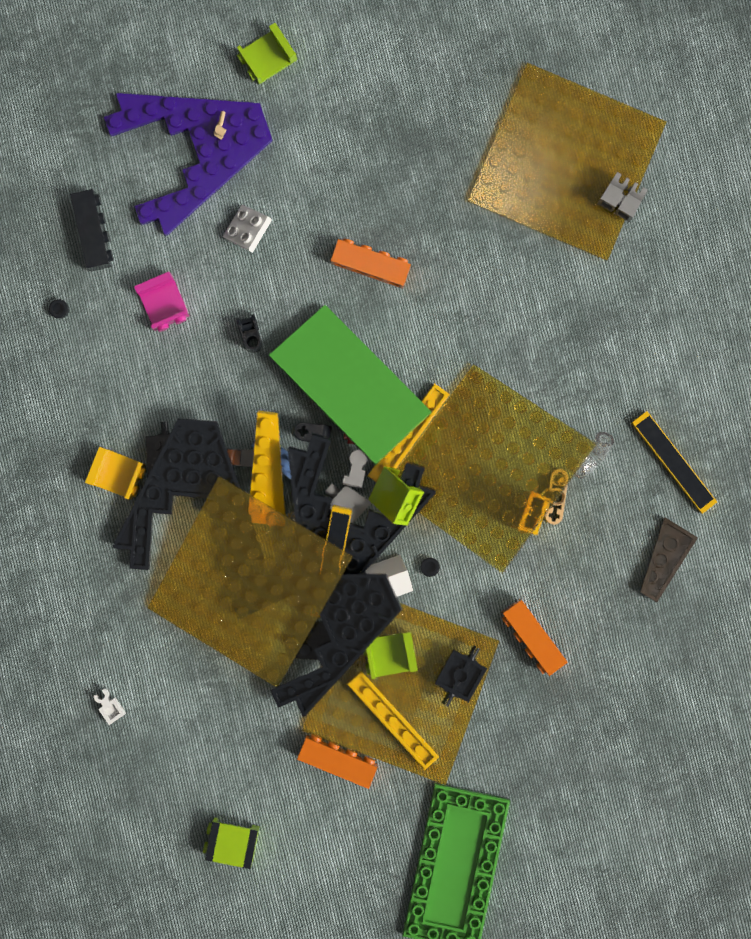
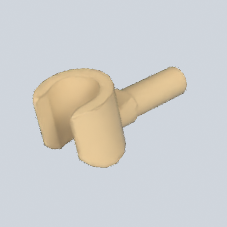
(219, 131)

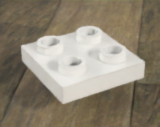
(247, 228)

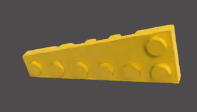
(267, 468)

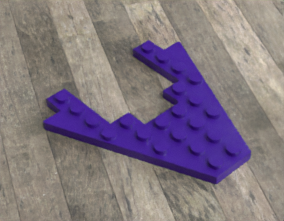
(219, 159)

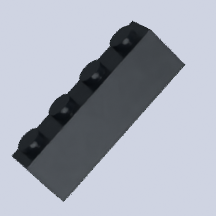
(91, 230)

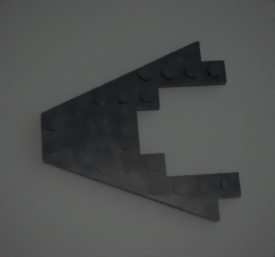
(185, 467)
(311, 509)
(353, 619)

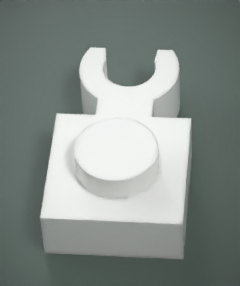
(110, 709)

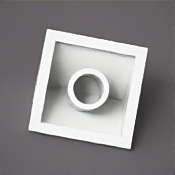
(396, 572)

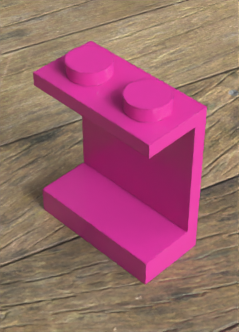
(162, 301)

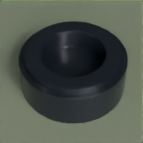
(59, 309)
(429, 567)

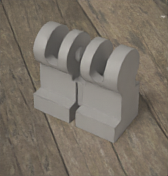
(627, 204)
(356, 478)

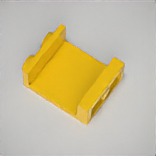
(116, 473)

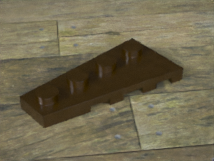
(669, 553)

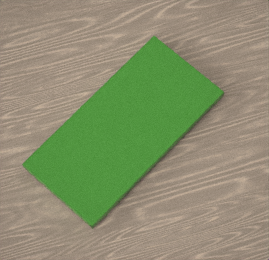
(350, 384)
(456, 864)

